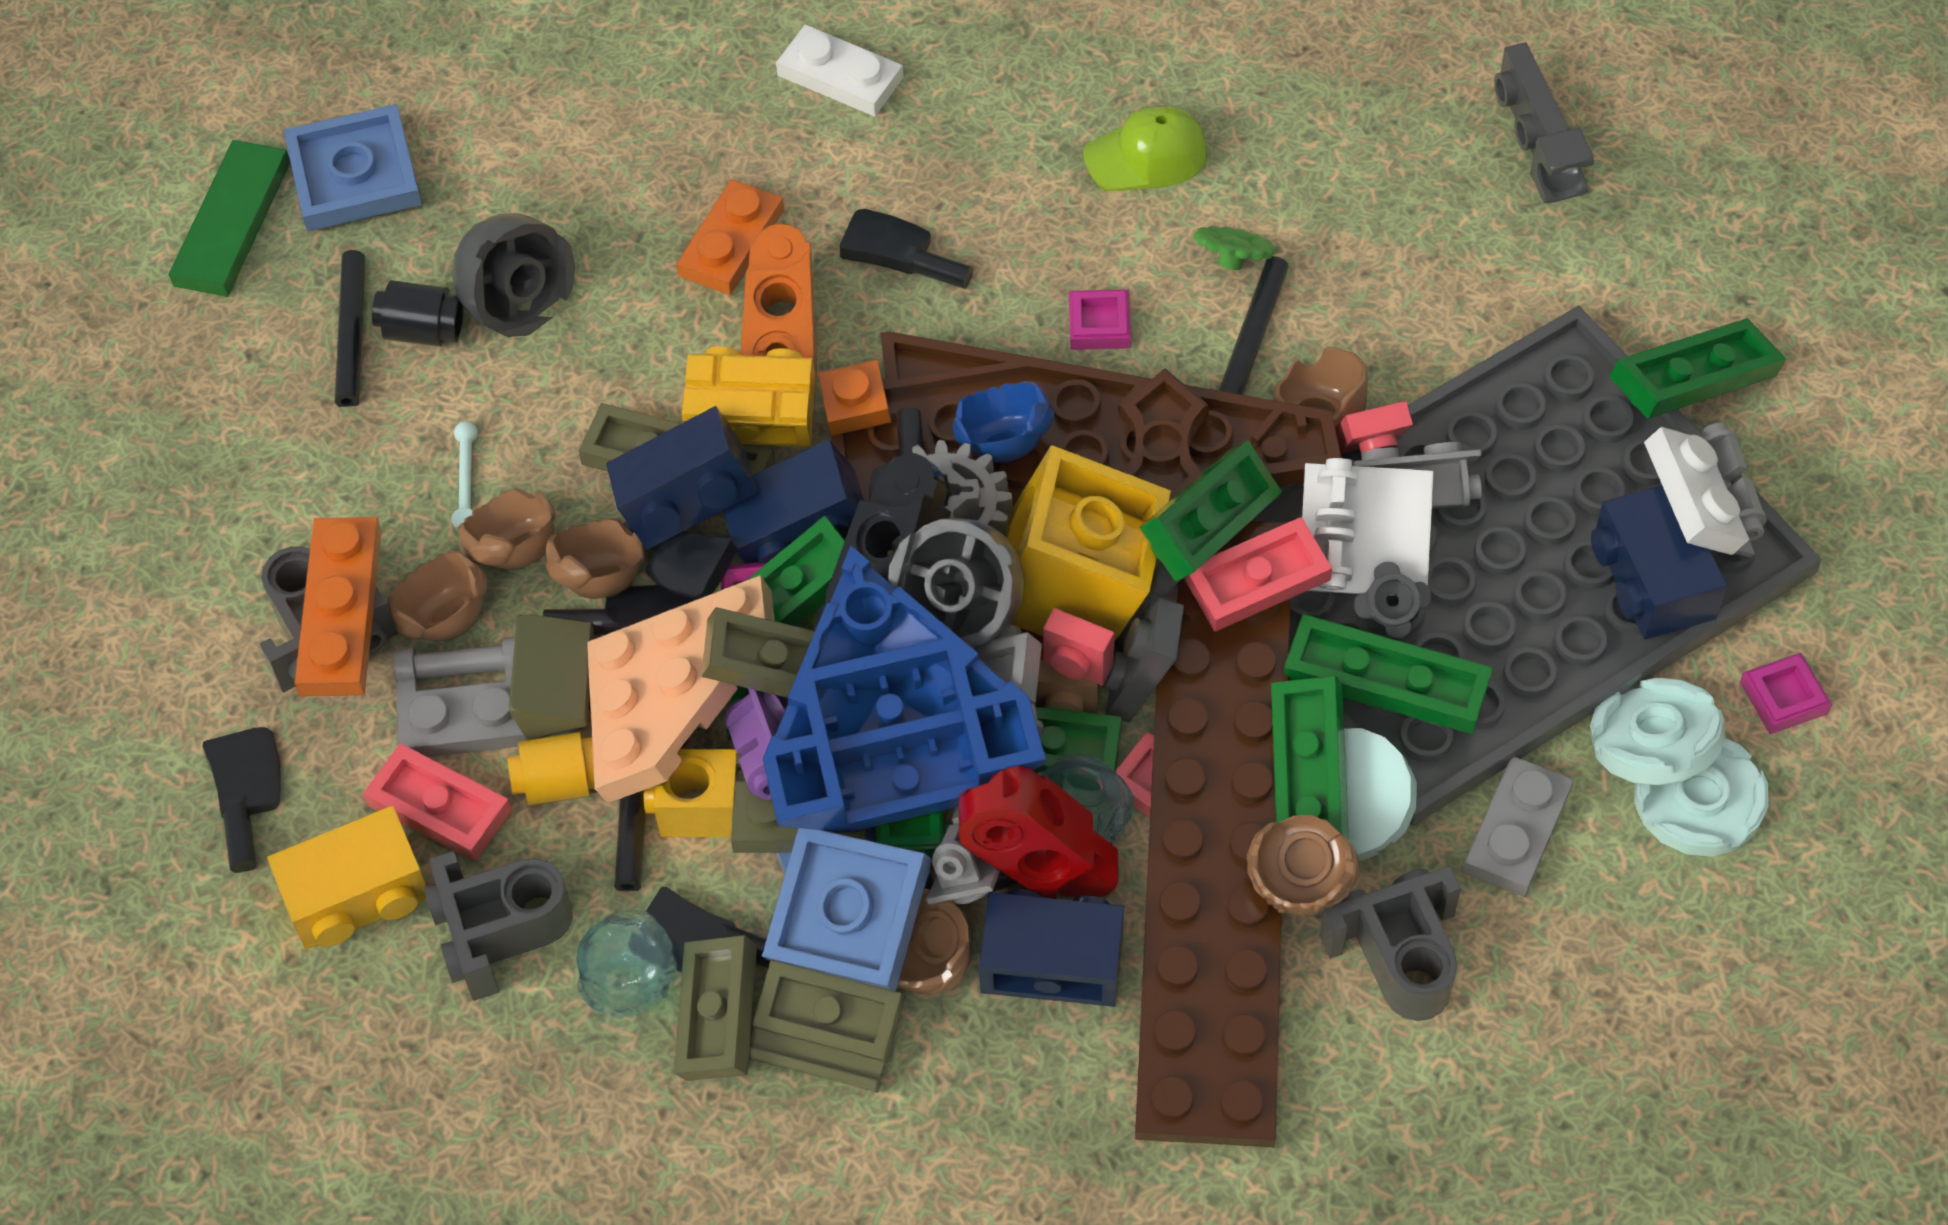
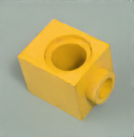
(701, 816)

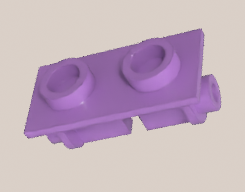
(751, 726)

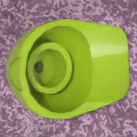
(1150, 150)

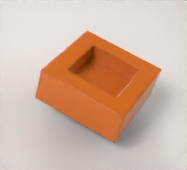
(854, 397)

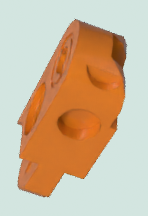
(776, 273)

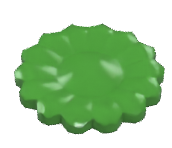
(1234, 245)

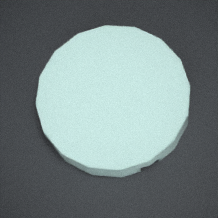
(1658, 732)
(1378, 792)
(1697, 815)

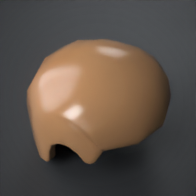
(1332, 383)

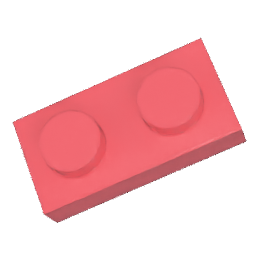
(1259, 574)
(438, 802)

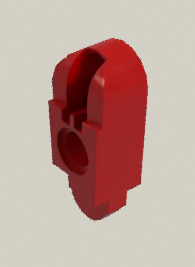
(1037, 835)

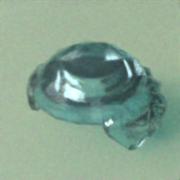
(1097, 789)
(625, 964)

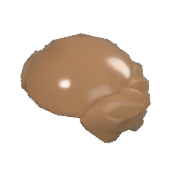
(508, 530)
(595, 558)
(439, 598)
(1302, 865)
(937, 948)

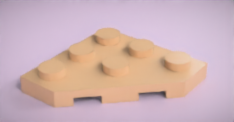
(652, 692)

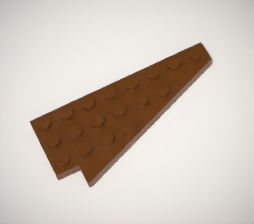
(1085, 409)

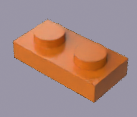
(721, 245)

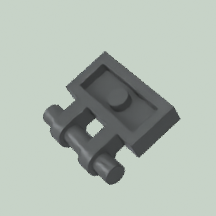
(1148, 647)

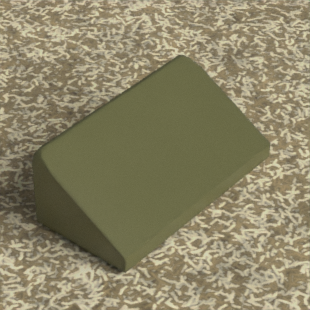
(550, 675)

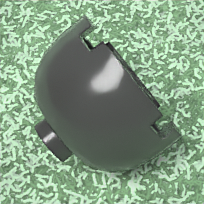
(510, 263)
(962, 577)

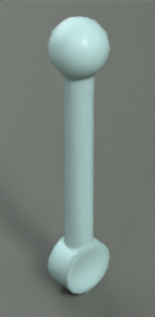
(465, 434)

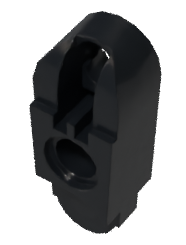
(904, 500)

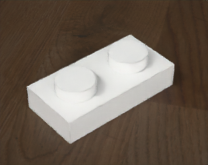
(839, 70)
(1697, 490)

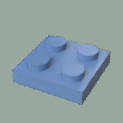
(352, 167)
(847, 907)

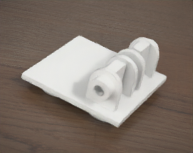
(1368, 519)

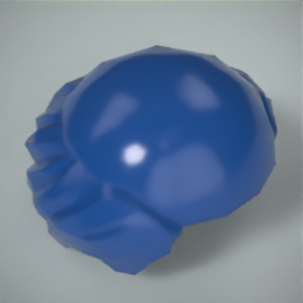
(1003, 421)

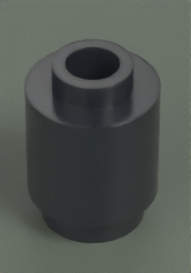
(417, 313)

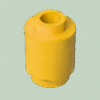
(553, 768)

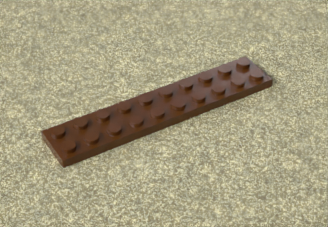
(1207, 932)

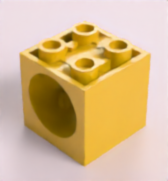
(1083, 541)

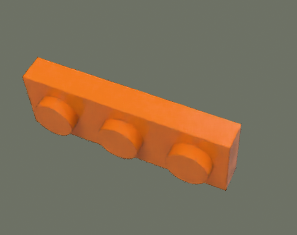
(338, 607)

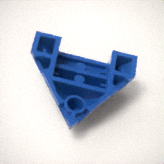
(890, 715)

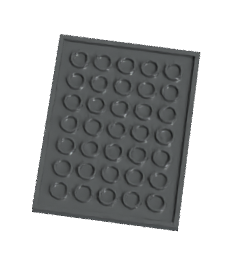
(1518, 565)

